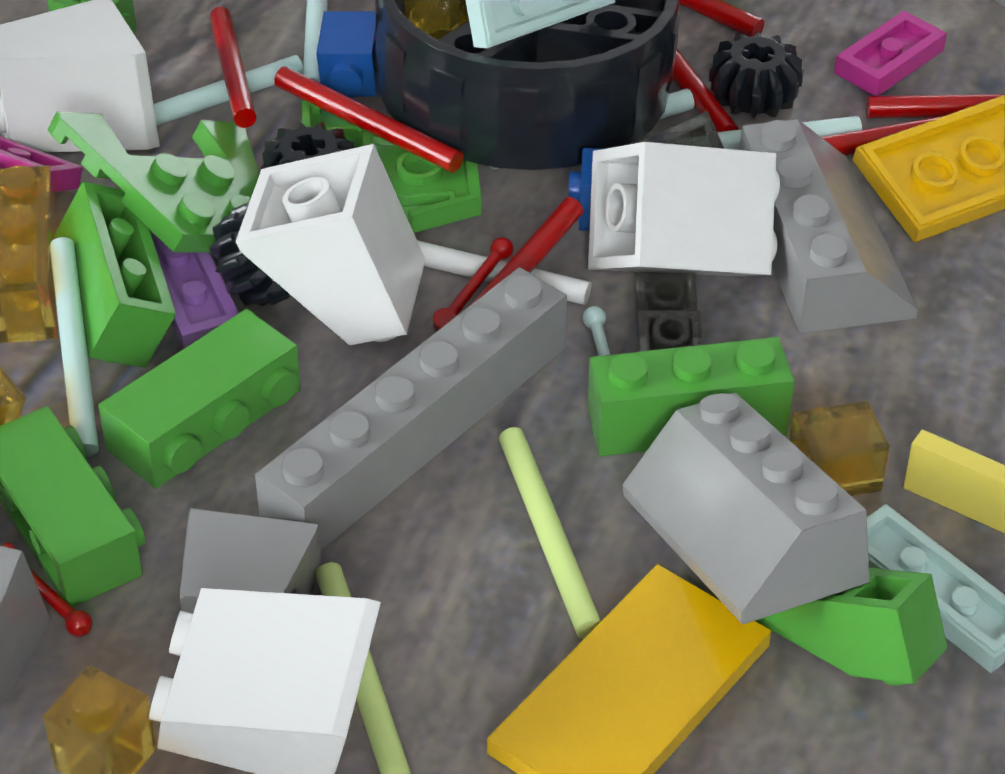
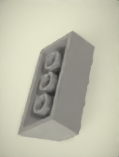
(828, 241)
(749, 510)

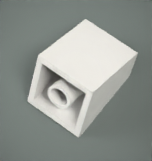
(76, 63)
(683, 210)
(337, 242)
(265, 680)

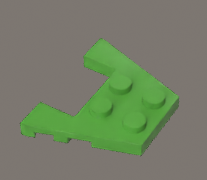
(424, 190)
(170, 193)

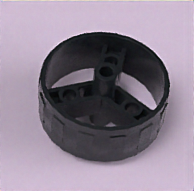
(537, 96)

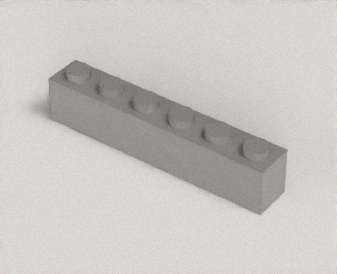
(416, 408)

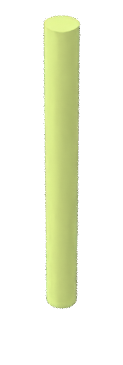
(549, 532)
(370, 696)

